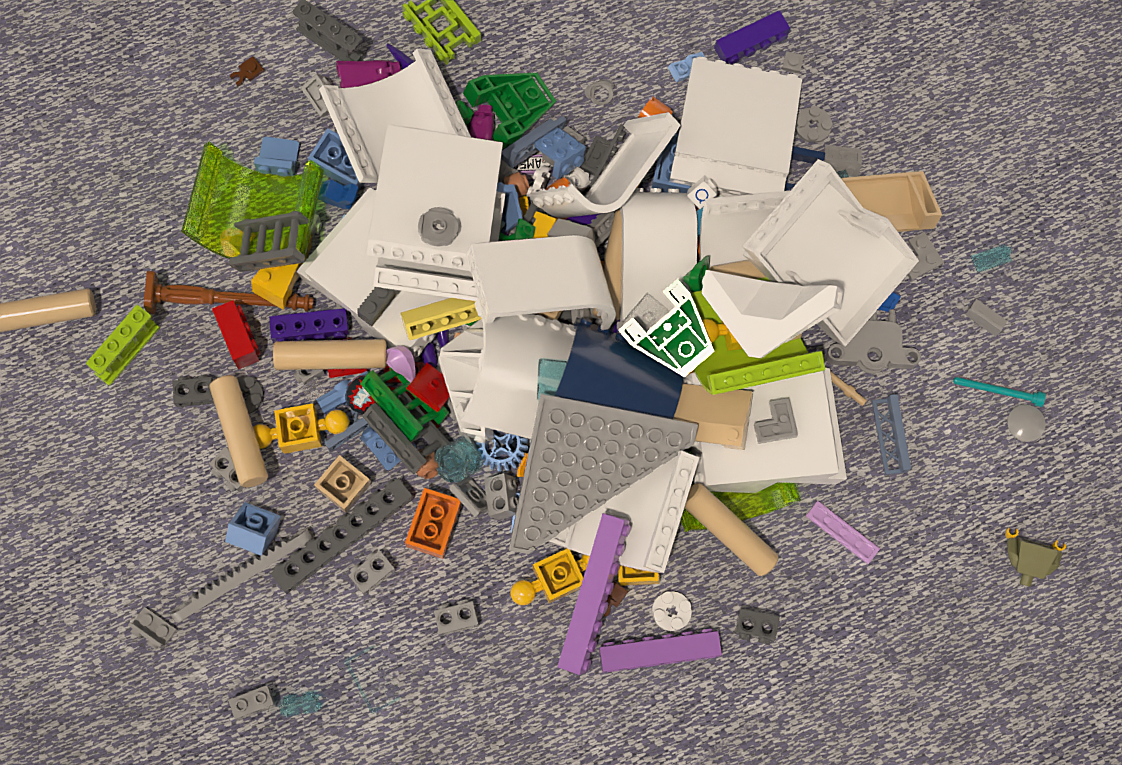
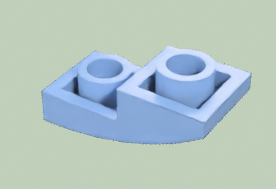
(681, 69)

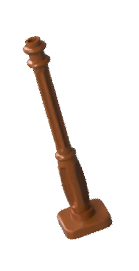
(194, 295)

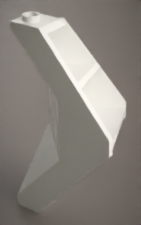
(766, 312)
(460, 366)

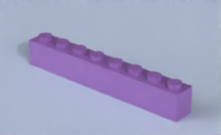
(594, 593)

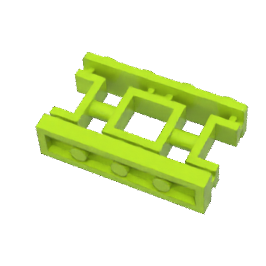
(453, 15)
(123, 345)

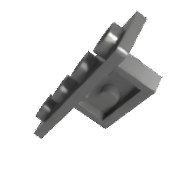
(600, 153)

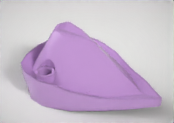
(401, 361)

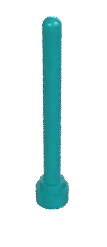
(1036, 398)

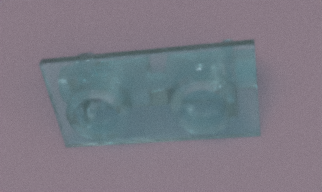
(992, 258)
(307, 701)

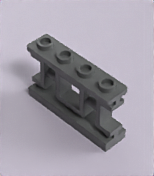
(328, 32)

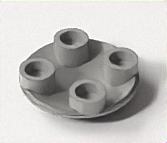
(1026, 423)

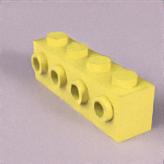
(438, 317)

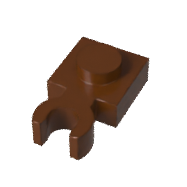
(249, 69)
(616, 597)

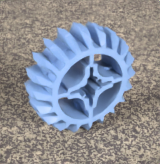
(497, 451)

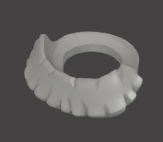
(606, 84)

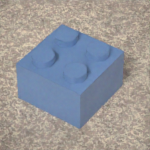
(252, 528)

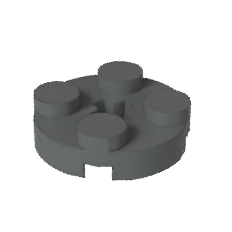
(255, 391)

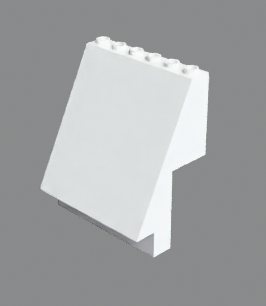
(736, 128)
(428, 172)
(829, 239)
(347, 274)
(809, 458)

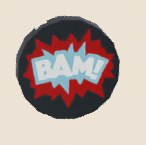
(357, 397)

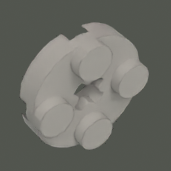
(816, 115)
(438, 237)

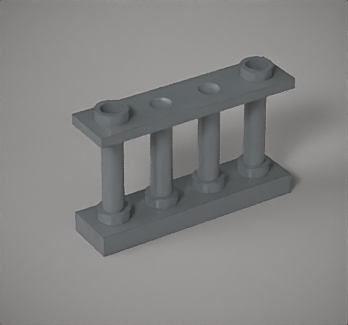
(275, 257)
(398, 442)

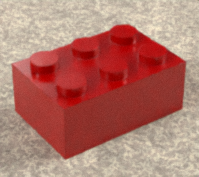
(237, 334)

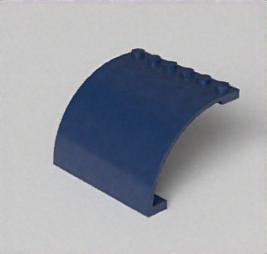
(616, 374)

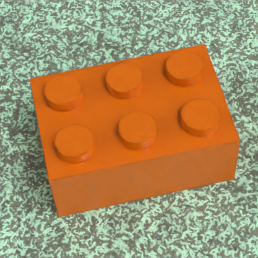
(433, 523)

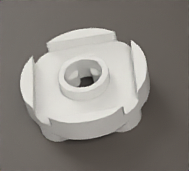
(541, 178)
(682, 608)

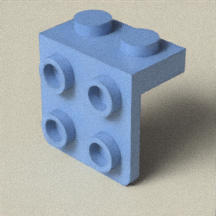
(562, 149)
(277, 156)
(511, 207)
(380, 448)

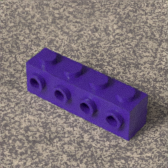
(752, 38)
(309, 325)

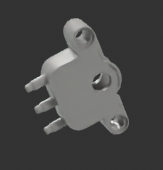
(880, 337)

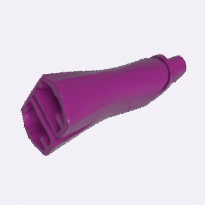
(364, 72)
(482, 123)

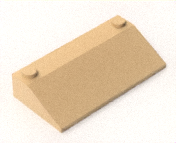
(898, 197)
(719, 417)

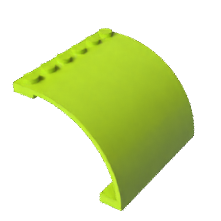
(735, 370)

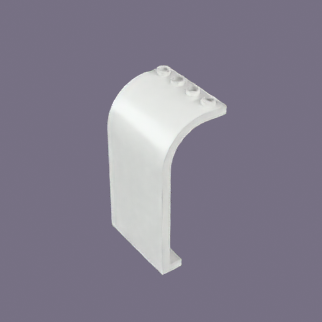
(620, 177)
(656, 245)
(540, 277)

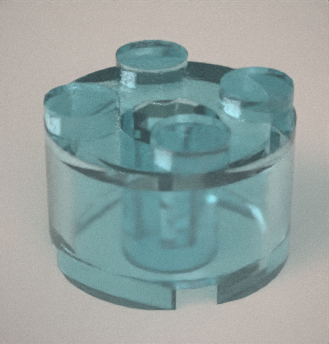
(457, 460)

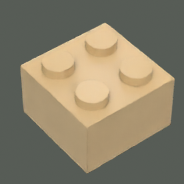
(342, 484)

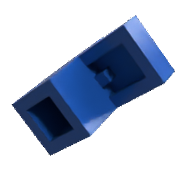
(337, 194)

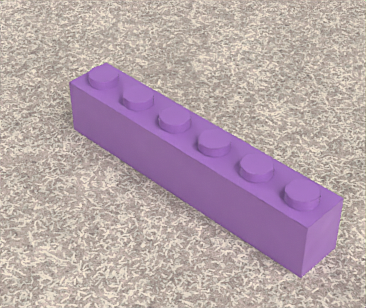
(660, 651)

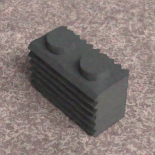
(375, 304)

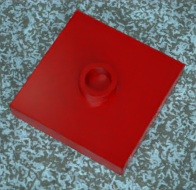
(430, 387)

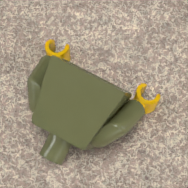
(1032, 557)

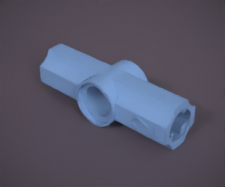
(336, 396)

